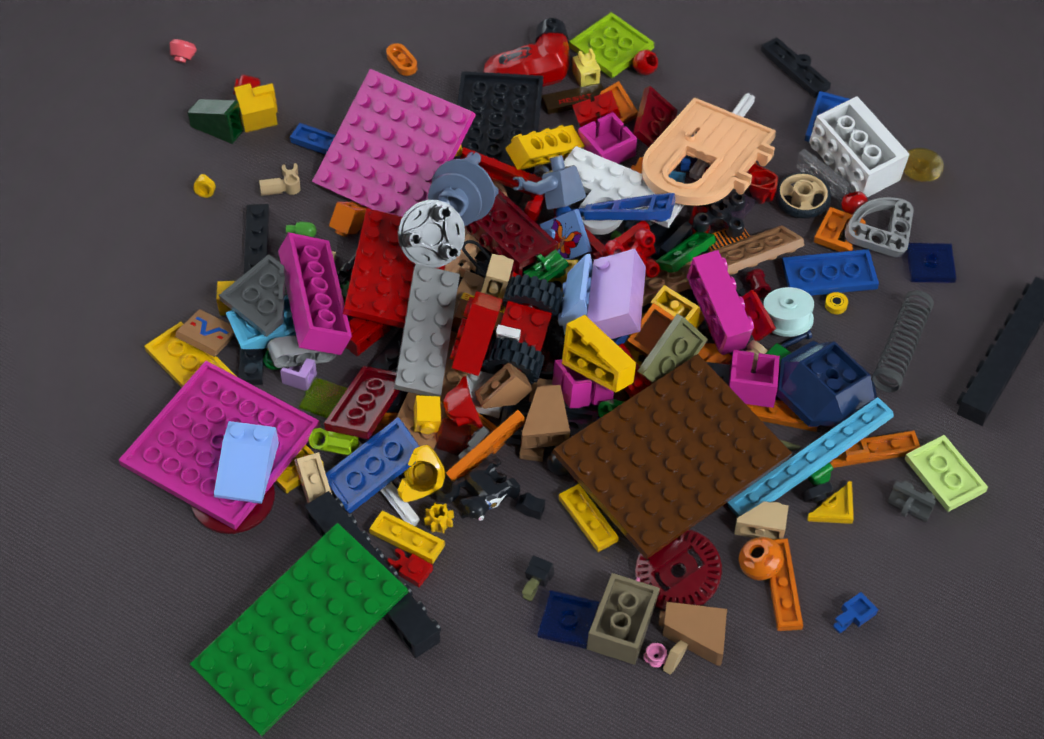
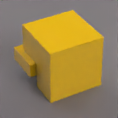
(257, 106)

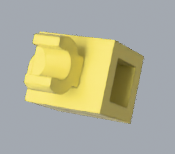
(586, 69)

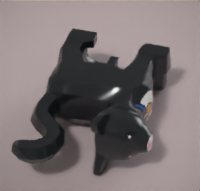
(482, 484)

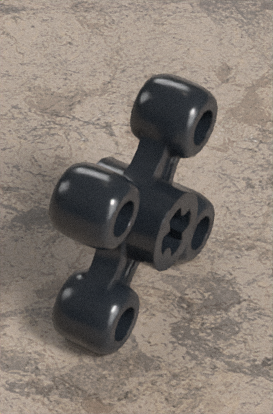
(720, 214)

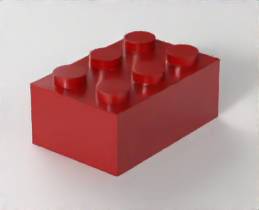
(475, 332)

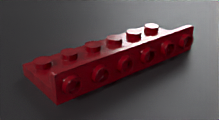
(511, 234)

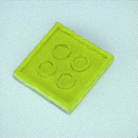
(612, 43)

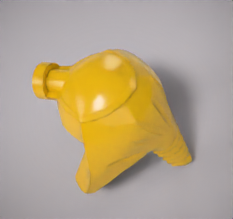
(422, 478)

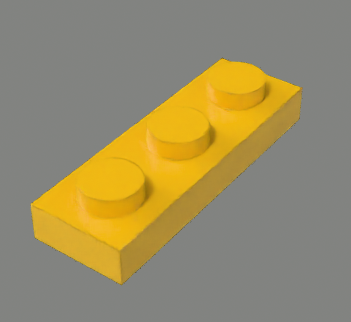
(588, 518)
(407, 537)

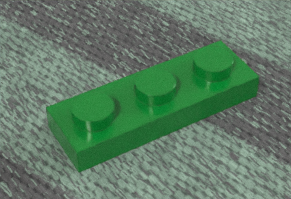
(686, 251)

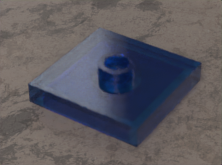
(931, 262)
(568, 619)

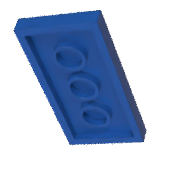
(831, 272)
(372, 465)

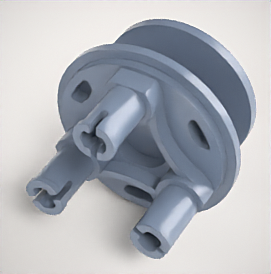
(464, 187)

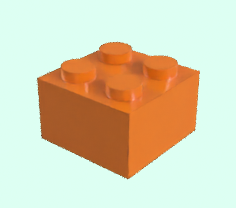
(652, 328)

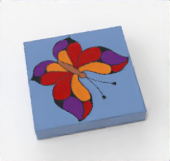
(569, 234)

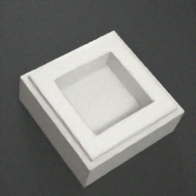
(507, 332)

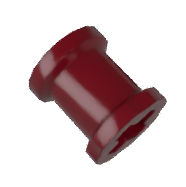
(758, 283)

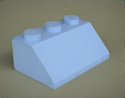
(576, 292)

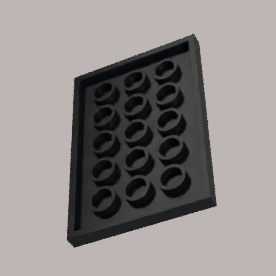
(503, 109)

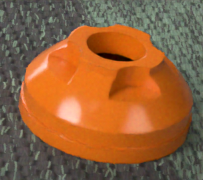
(764, 566)

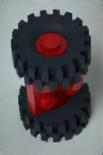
(530, 308)

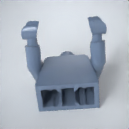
(560, 185)

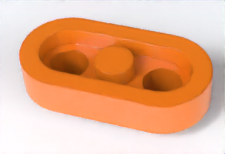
(401, 59)

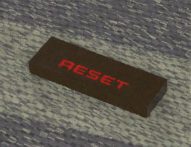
(564, 100)

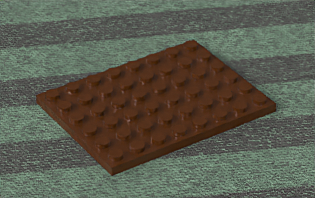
(671, 455)

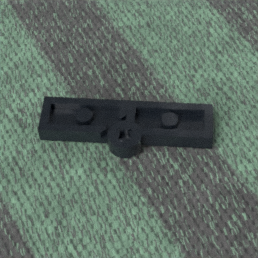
(796, 66)

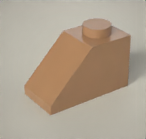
(504, 388)

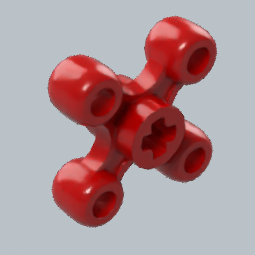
(644, 239)

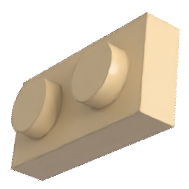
(312, 476)

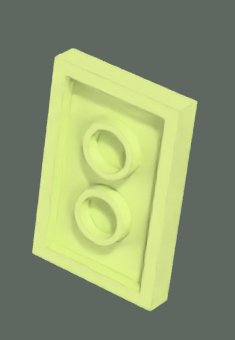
(946, 473)

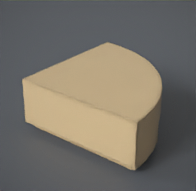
(674, 657)

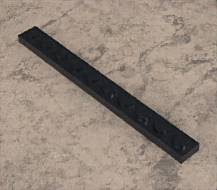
(256, 249)

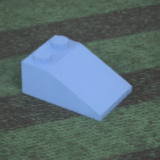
(246, 462)

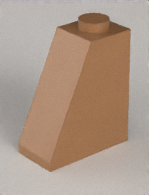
(546, 419)
(697, 626)

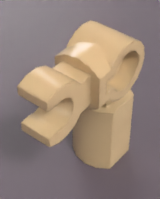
(289, 184)

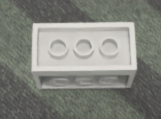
(858, 147)

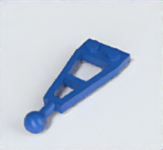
(659, 208)

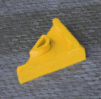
(836, 508)

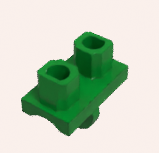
(548, 266)

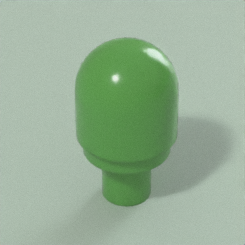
(302, 228)

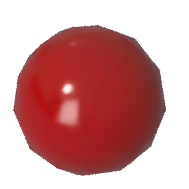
(645, 62)
(853, 201)

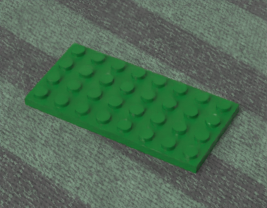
(299, 629)

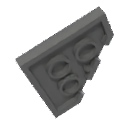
(259, 295)

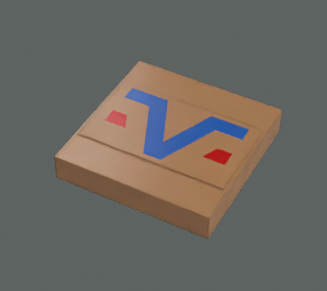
(206, 332)

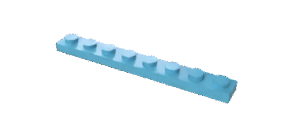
(813, 457)

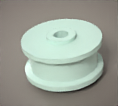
(790, 311)

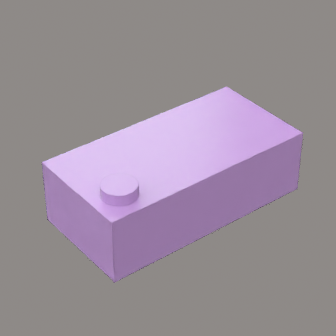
(617, 293)

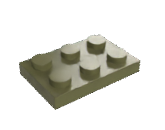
(675, 347)

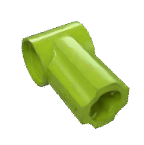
(333, 442)

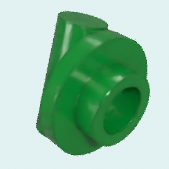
(822, 475)

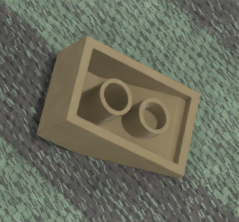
(622, 618)

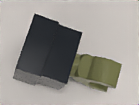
(538, 573)

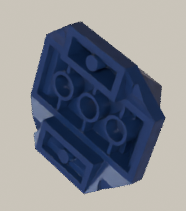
(823, 384)

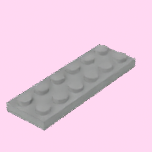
(427, 331)

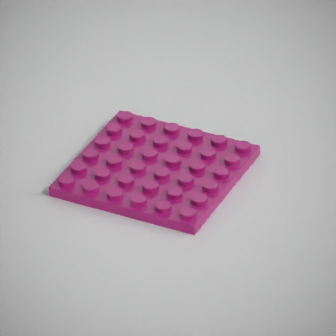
(392, 145)
(186, 439)

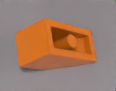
(347, 218)

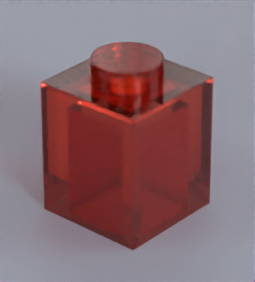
(453, 438)

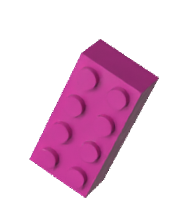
(720, 302)

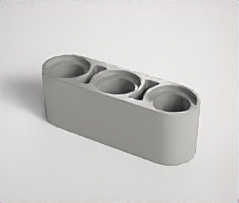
(286, 353)

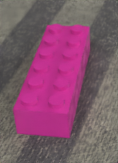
(314, 294)

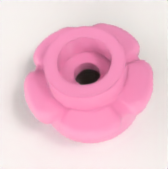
(651, 650)

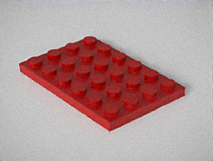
(380, 272)

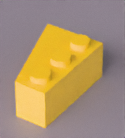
(596, 355)

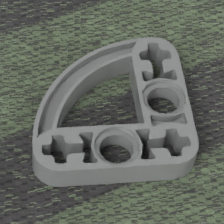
(892, 235)

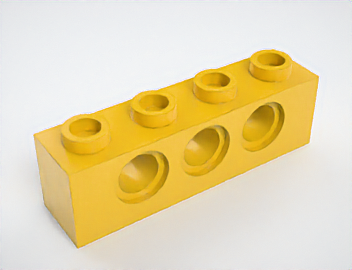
(539, 147)

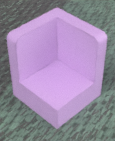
(300, 376)

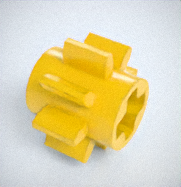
(439, 518)

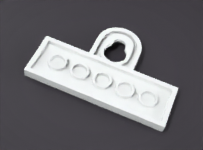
(606, 182)

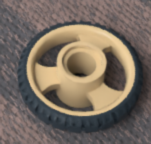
(802, 195)

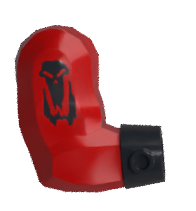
(545, 58)

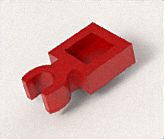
(411, 569)

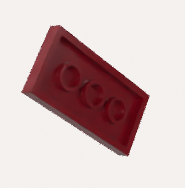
(363, 403)

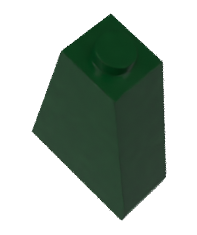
(217, 118)

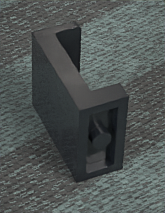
(665, 237)

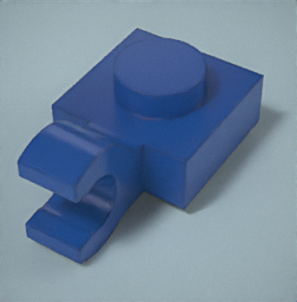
(856, 610)

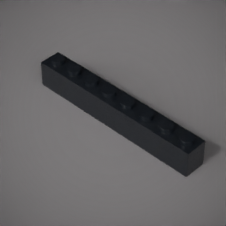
(1004, 355)
(407, 616)

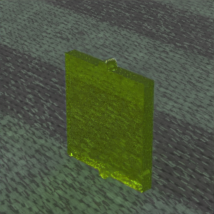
(322, 397)

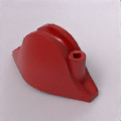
(763, 184)
(460, 407)

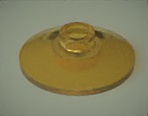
(923, 165)

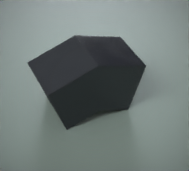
(530, 505)

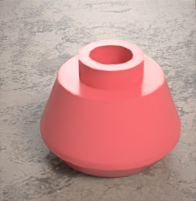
(182, 50)

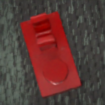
(762, 322)

